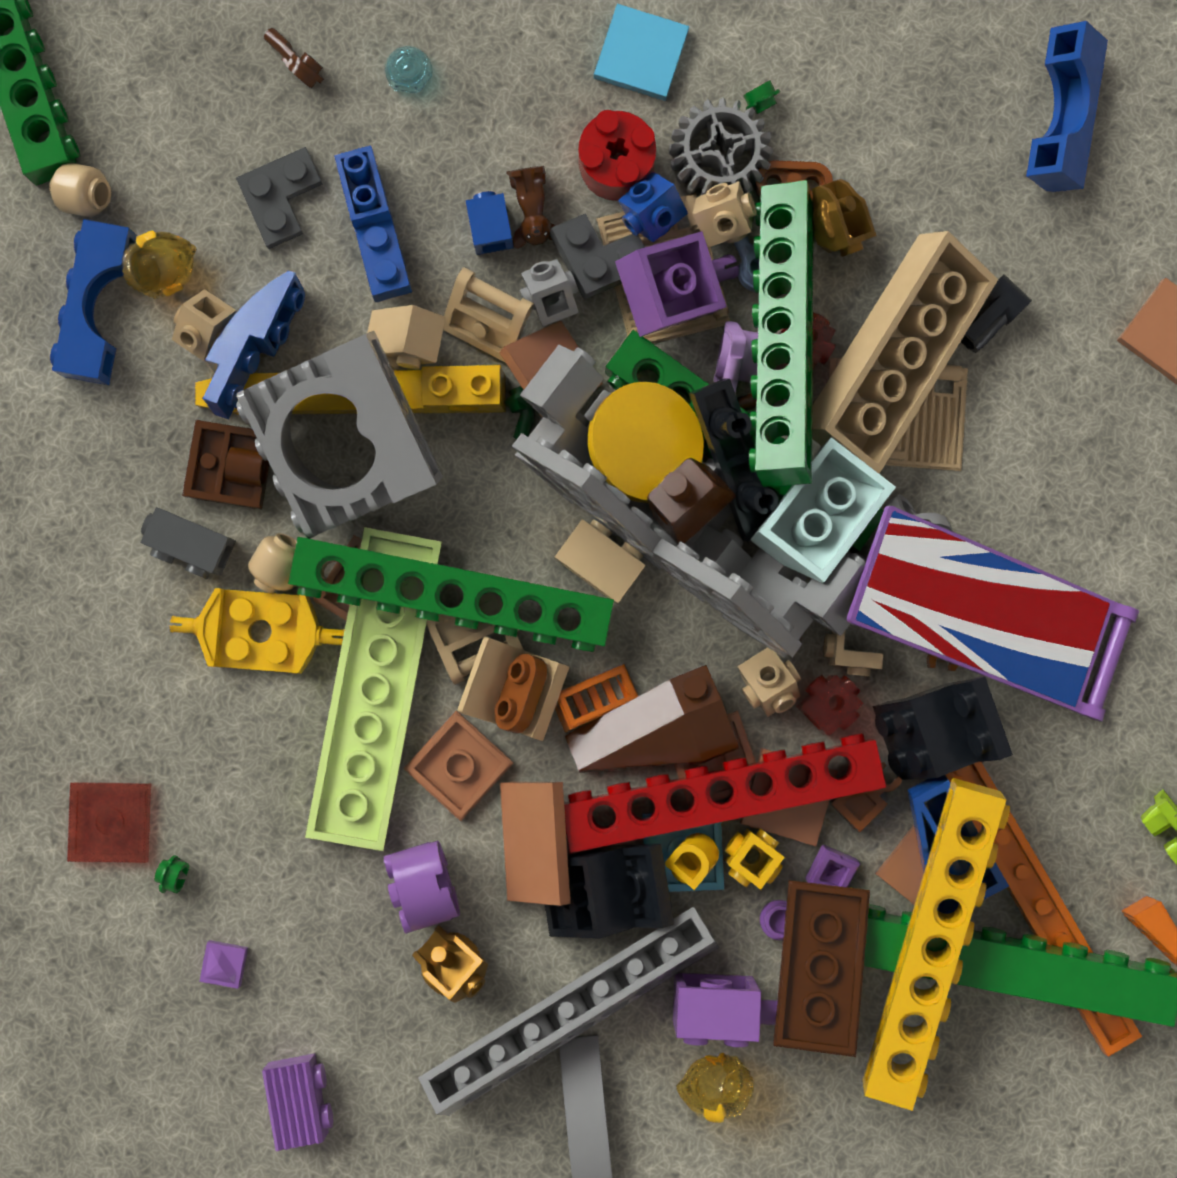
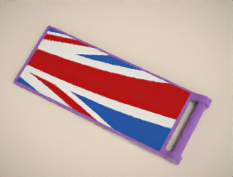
(988, 612)

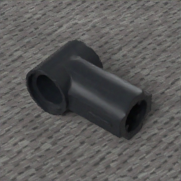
(1000, 308)

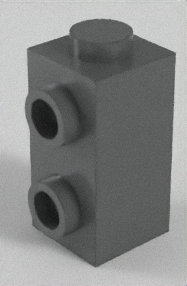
(187, 541)

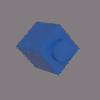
(489, 223)

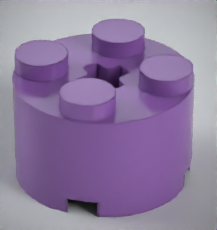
(421, 886)

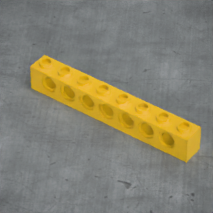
(905, 1082)

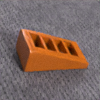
(563, 709)
(1156, 924)

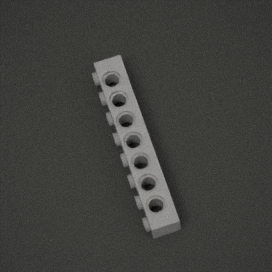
(567, 1013)

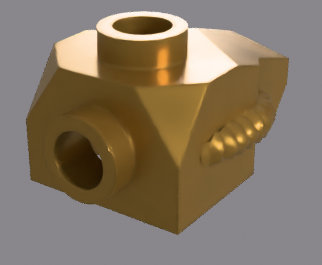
(840, 218)
(451, 965)

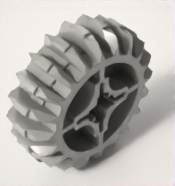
(714, 118)

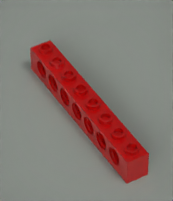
(862, 776)

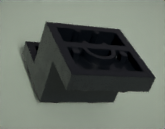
(942, 730)
(613, 892)

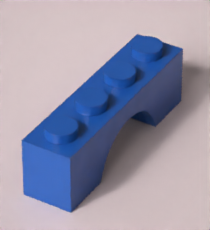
(1076, 68)
(98, 261)

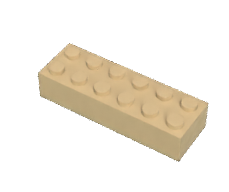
(902, 348)

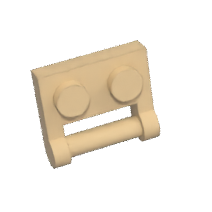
(479, 324)
(453, 637)

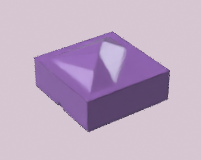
(832, 868)
(223, 964)

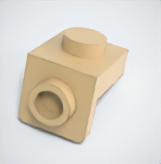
(857, 662)

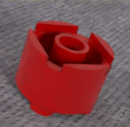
(612, 134)

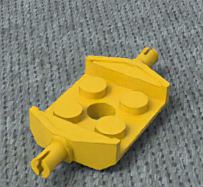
(227, 624)

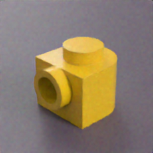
(693, 859)

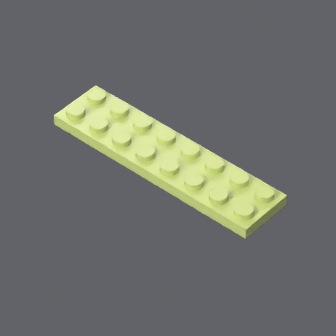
(370, 706)

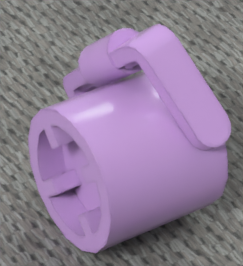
(735, 355)

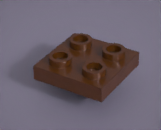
(225, 466)

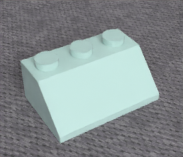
(823, 519)

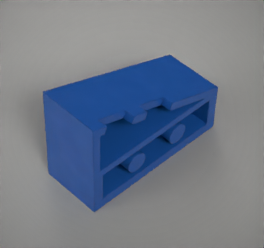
(926, 806)

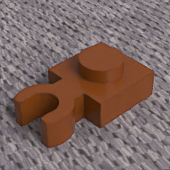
(865, 806)

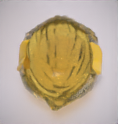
(158, 263)
(717, 1087)

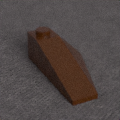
(663, 726)

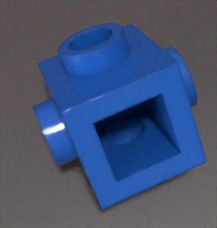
(652, 207)

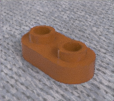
(794, 171)
(520, 693)

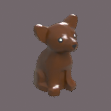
(531, 197)

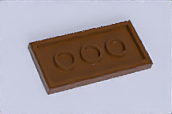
(821, 968)

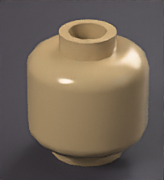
(80, 190)
(273, 563)

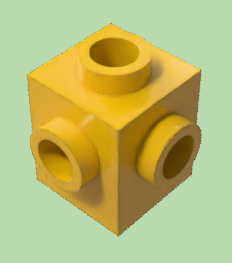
(764, 869)

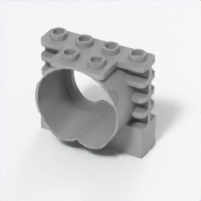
(384, 416)

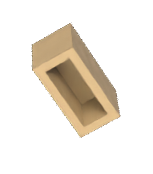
(408, 335)
(600, 560)

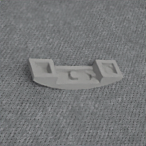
(585, 1108)

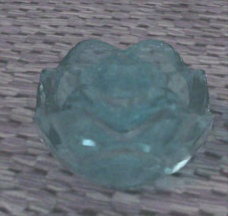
(408, 81)

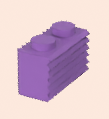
(297, 1101)

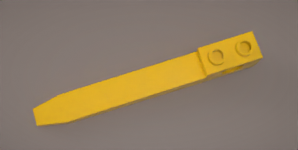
(426, 390)

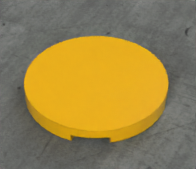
(643, 437)

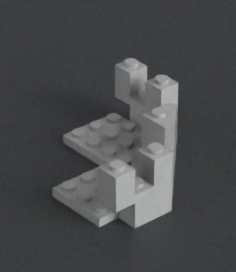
(752, 593)

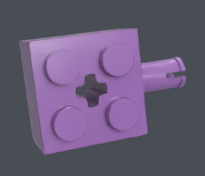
(673, 282)
(719, 1009)

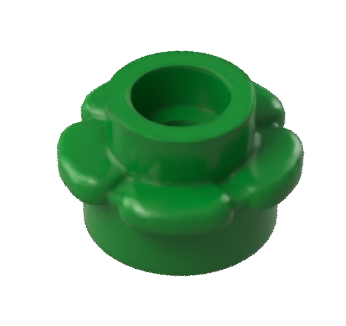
(761, 97)
(168, 874)

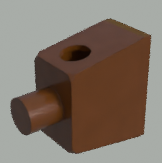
(688, 499)

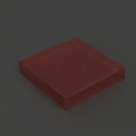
(109, 822)

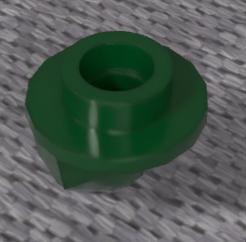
(527, 412)

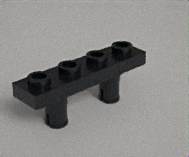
(729, 444)

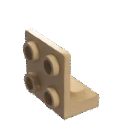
(489, 678)

